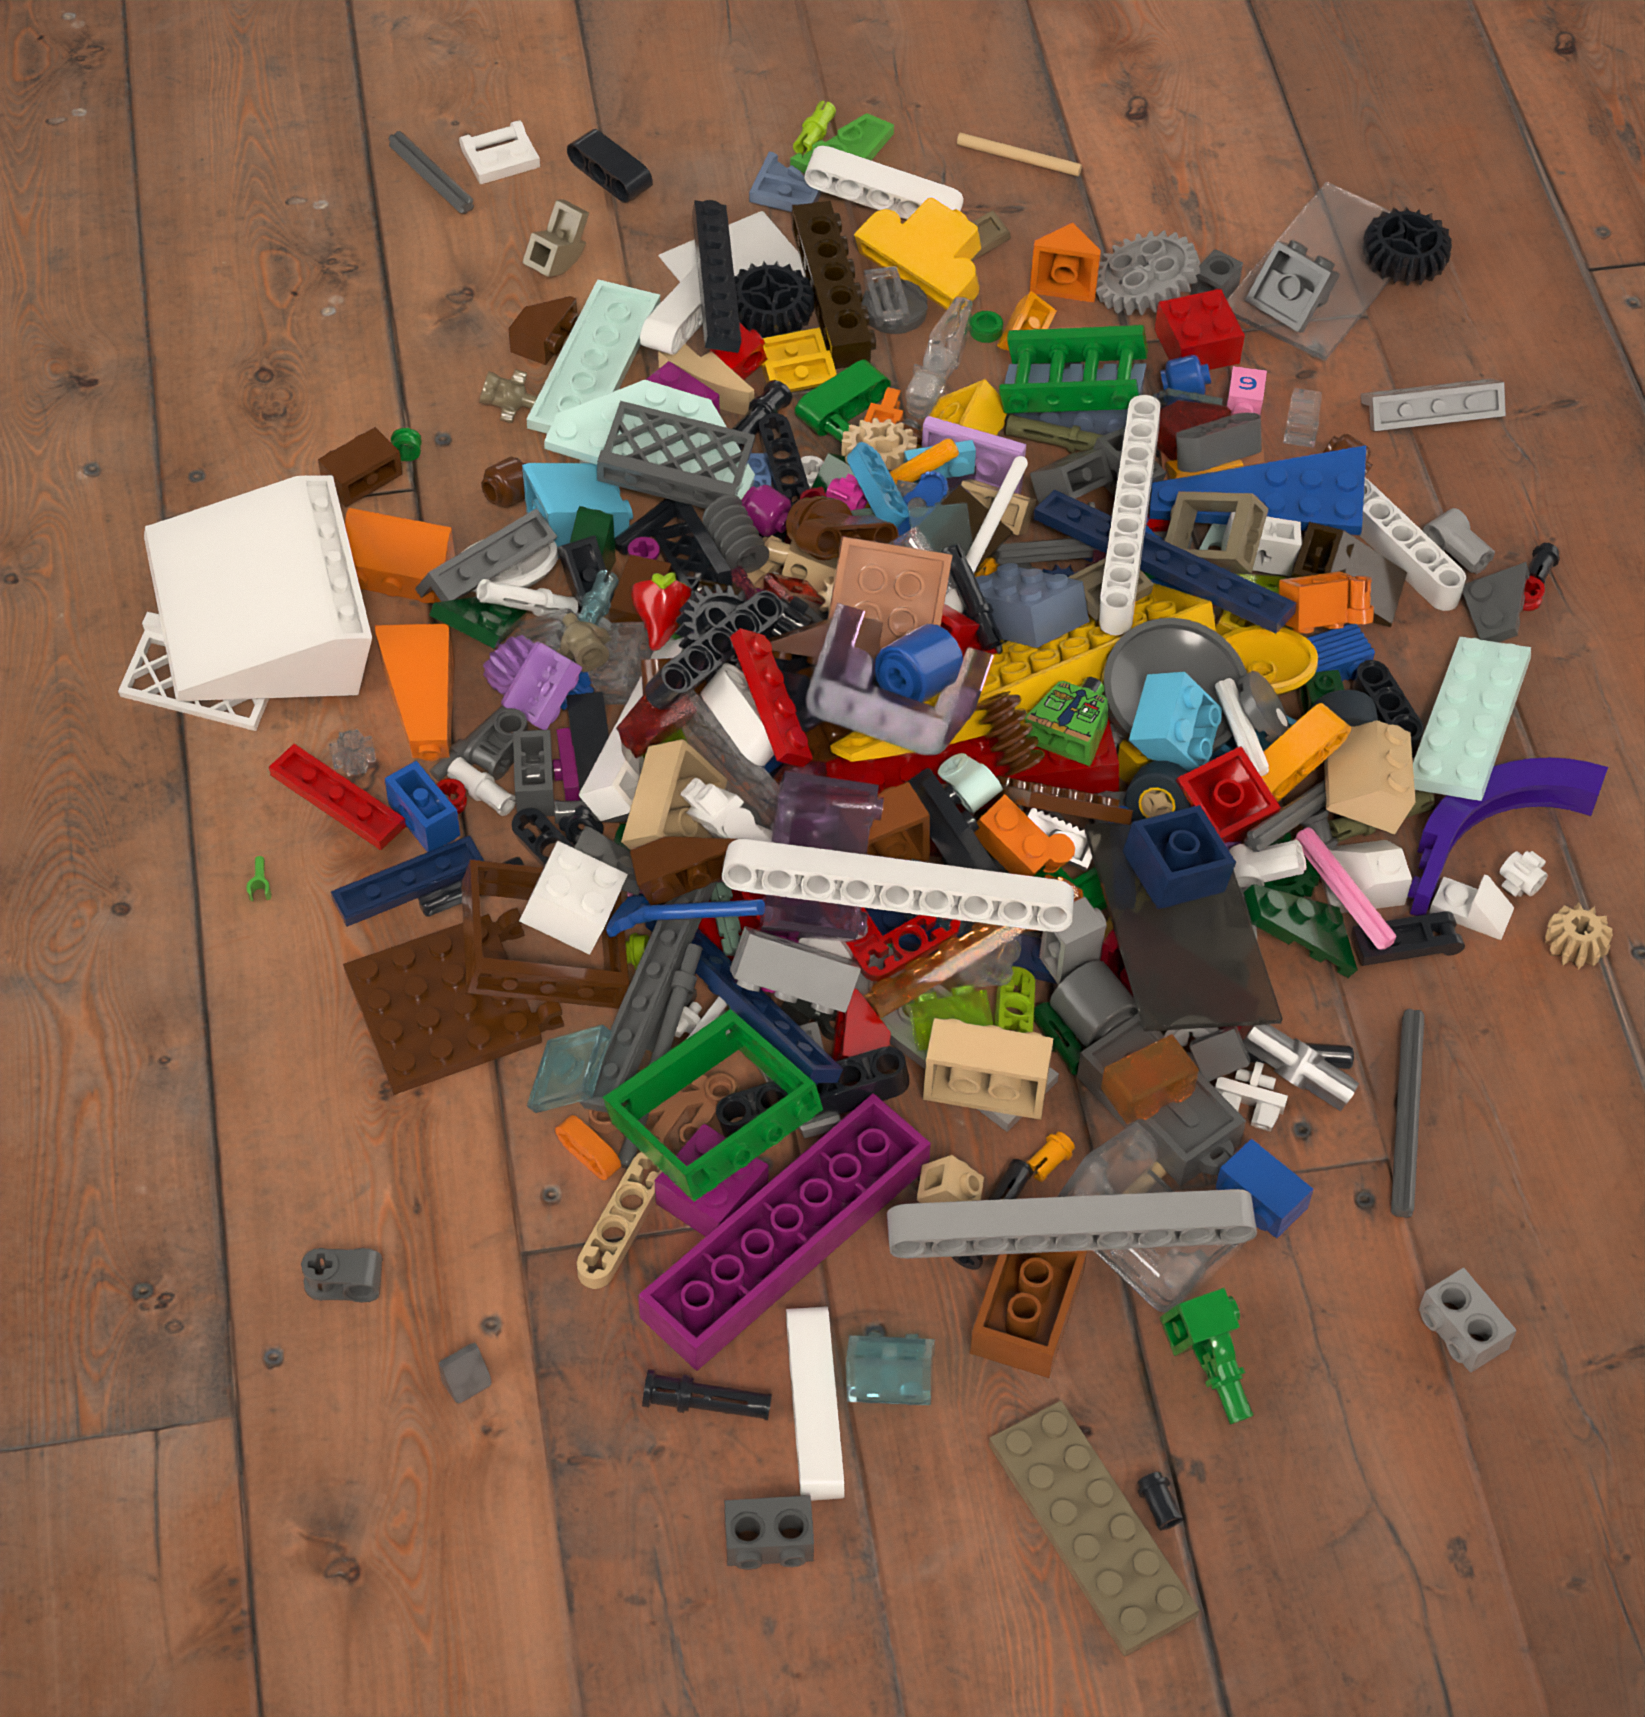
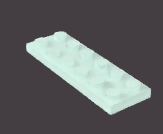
(595, 351)
(1470, 718)

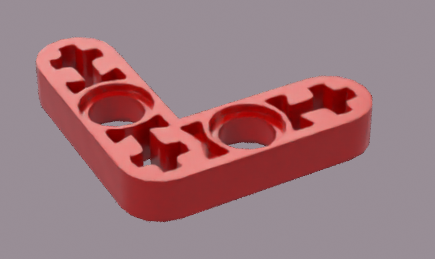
(877, 944)

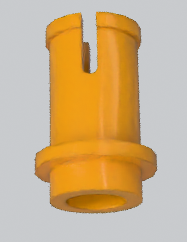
(1058, 1148)

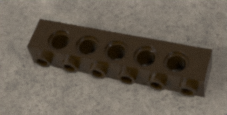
(832, 276)

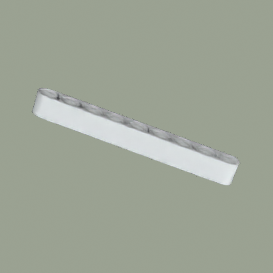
(1129, 516)
(898, 885)

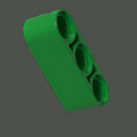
(843, 394)

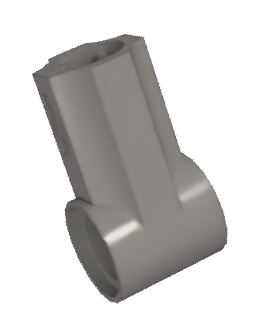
(1453, 534)

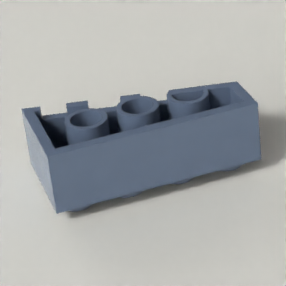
(1093, 421)

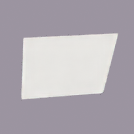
(751, 240)

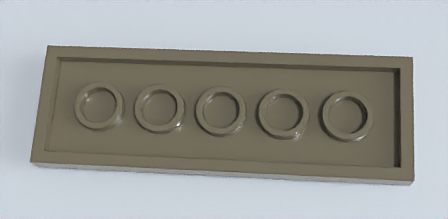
(1093, 1528)

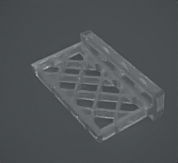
(744, 777)

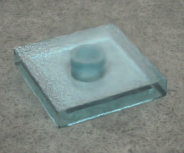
(569, 1069)

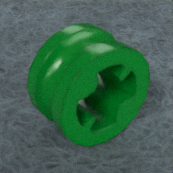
(411, 438)

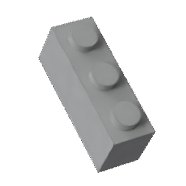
(794, 971)

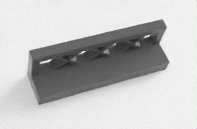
(488, 557)

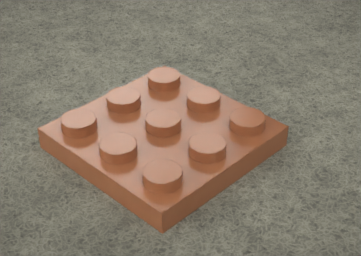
(891, 585)

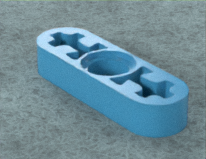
(877, 484)

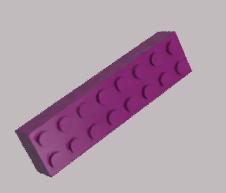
(783, 1231)

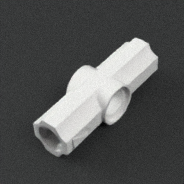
(1268, 864)

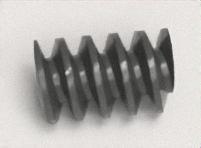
(735, 534)

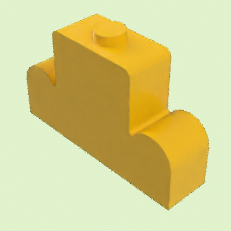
(928, 249)

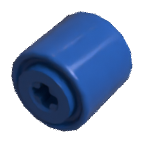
(919, 663)

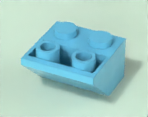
(1175, 721)

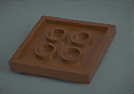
(1063, 800)

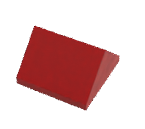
(1230, 794)

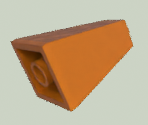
(421, 680)

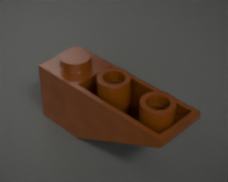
(811, 638)
(678, 866)

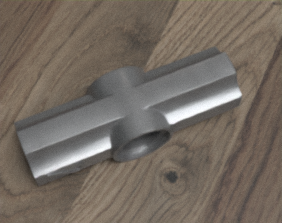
(1300, 1065)

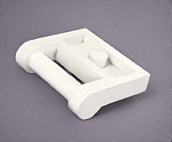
(503, 159)

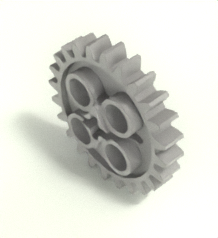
(1147, 272)

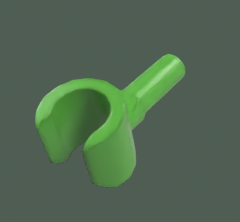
(259, 880)

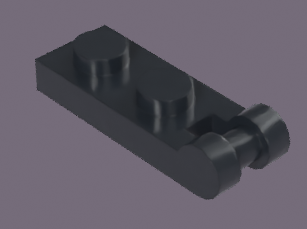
(1412, 939)

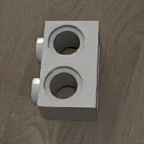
(1474, 1315)

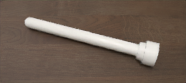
(990, 524)

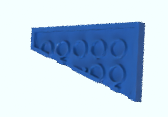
(1302, 489)

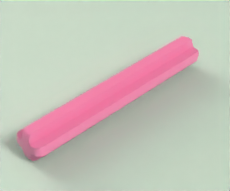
(1345, 889)

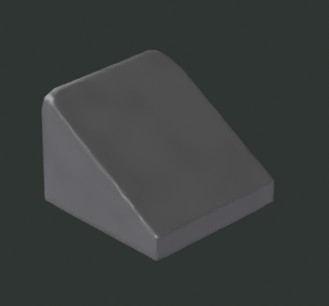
(464, 1373)

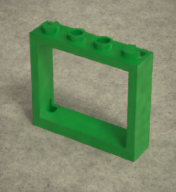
(688, 1063)

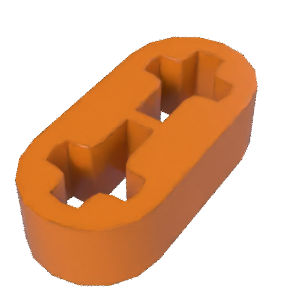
(588, 1147)

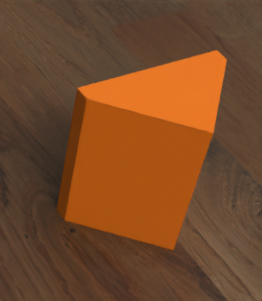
(1065, 265)

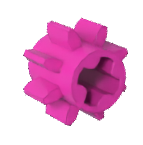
(848, 491)

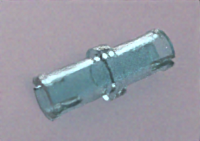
(597, 601)

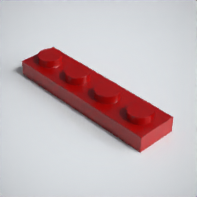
(771, 698)
(337, 796)

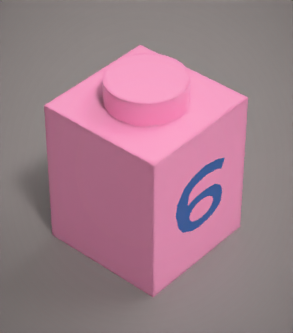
(1246, 390)

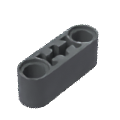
(1219, 442)

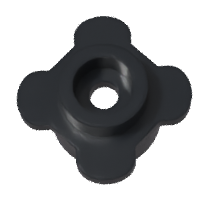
(581, 816)

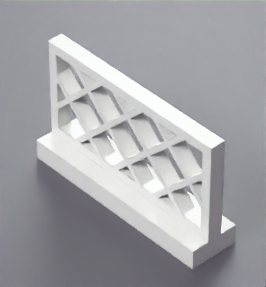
(154, 634)

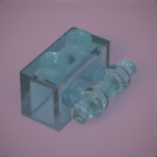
(890, 1369)

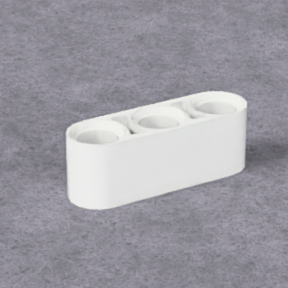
(735, 709)

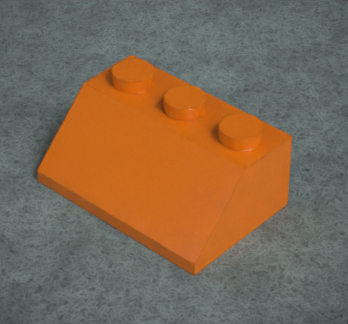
(396, 552)

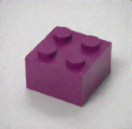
(719, 1203)

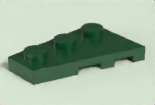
(479, 620)
(1305, 921)

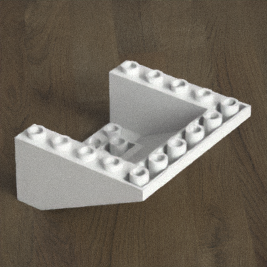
(261, 595)

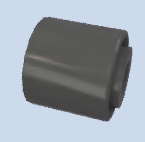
(1093, 1002)

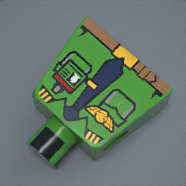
(1071, 720)

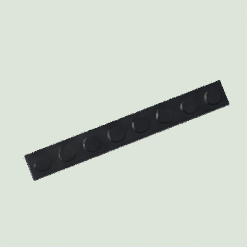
(716, 276)

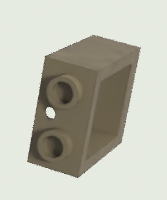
(1244, 533)

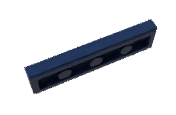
(404, 881)

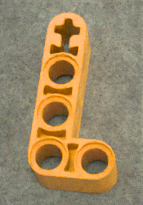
(1303, 749)

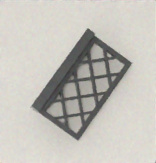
(668, 478)

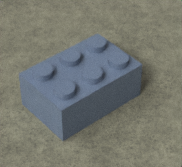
(1033, 604)

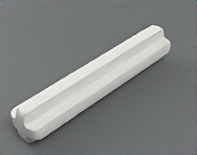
(1240, 725)

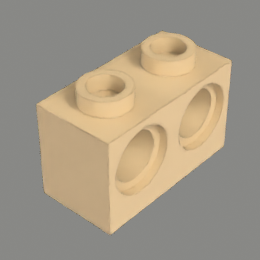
(1018, 512)

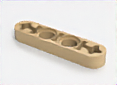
(617, 1216)

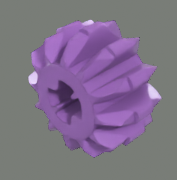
(506, 662)

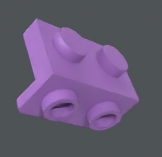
(542, 685)

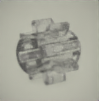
(352, 752)

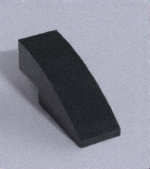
(588, 730)

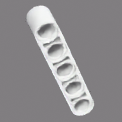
(874, 183)
(674, 317)
(1407, 546)
(815, 1403)

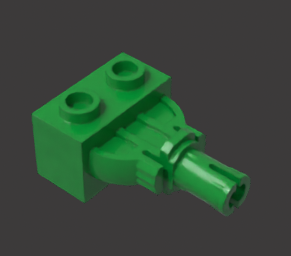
(1205, 1328)

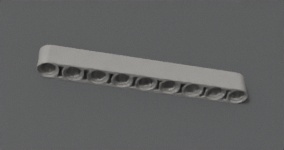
(1071, 1223)

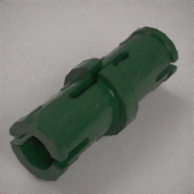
(1048, 1022)

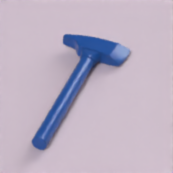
(638, 910)

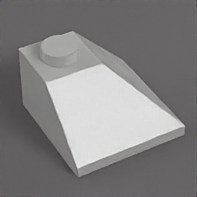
(1376, 869)

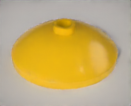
(1281, 658)

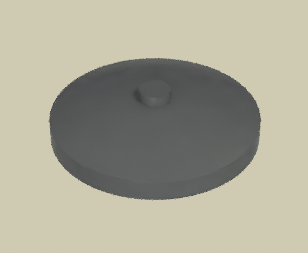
(1167, 647)

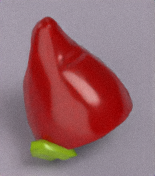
(659, 605)

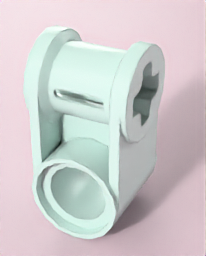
(970, 780)

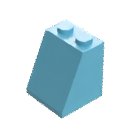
(563, 487)

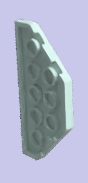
(585, 428)

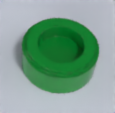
(986, 326)

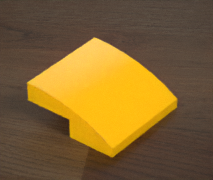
(798, 360)

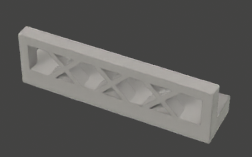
(1435, 404)

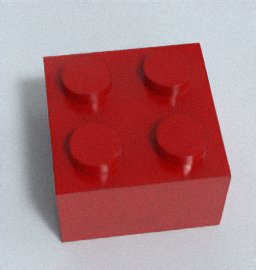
(1200, 327)

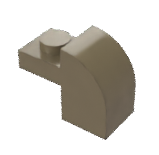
(561, 244)

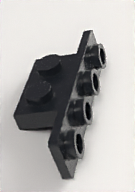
(948, 827)

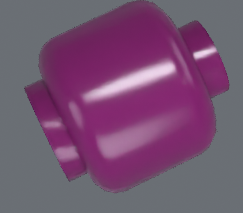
(767, 509)

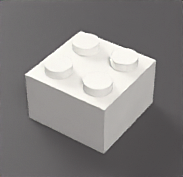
(573, 897)

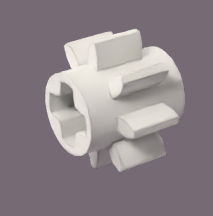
(1523, 873)

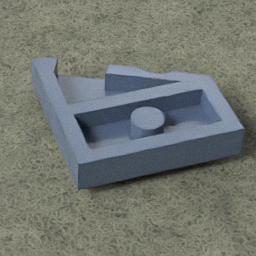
(781, 186)

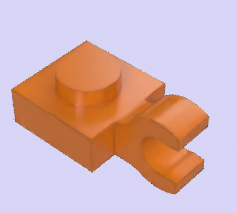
(888, 409)

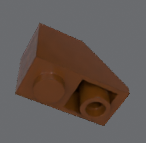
(542, 329)

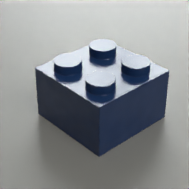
(1179, 857)

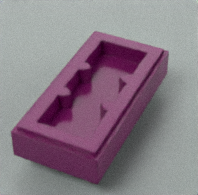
(565, 767)

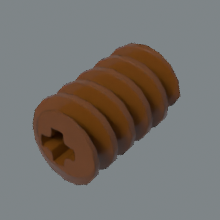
(1010, 732)

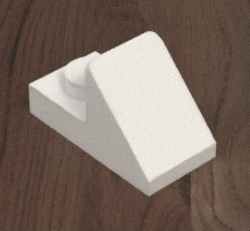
(1477, 909)

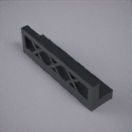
(696, 543)

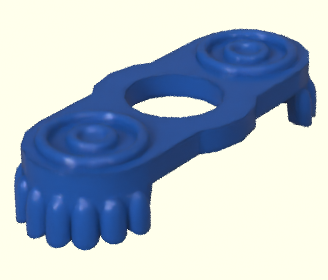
(931, 488)

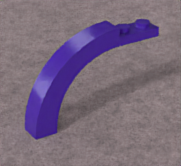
(1512, 785)

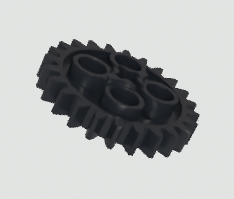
(706, 610)

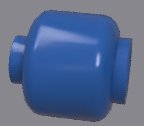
(1186, 374)

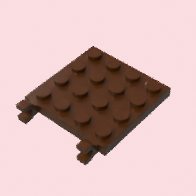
(427, 1020)

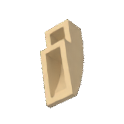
(715, 374)

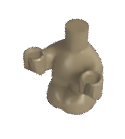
(507, 394)
(584, 643)

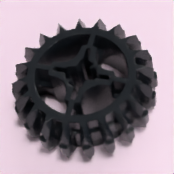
(1407, 246)
(773, 299)

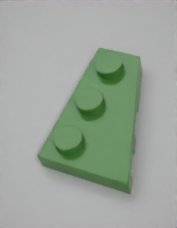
(860, 137)

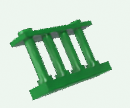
(1073, 345)

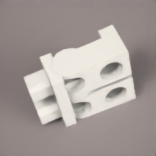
(722, 813)

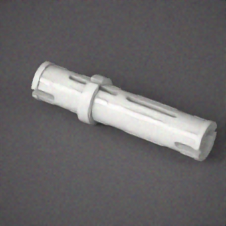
(538, 601)

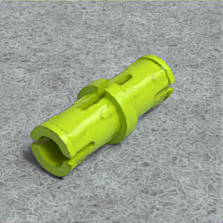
(814, 127)

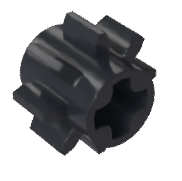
(792, 617)

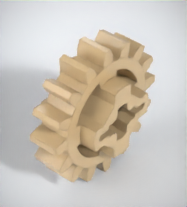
(885, 438)

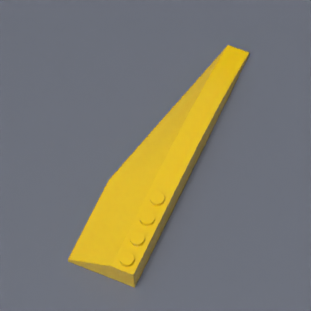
(1036, 671)

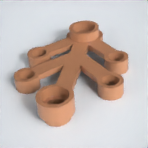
(676, 1106)

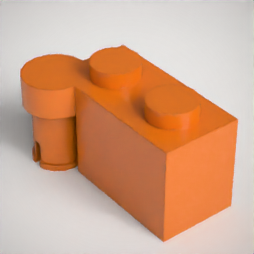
(1328, 600)
(1019, 842)

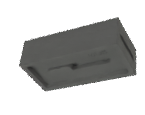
(1189, 1134)

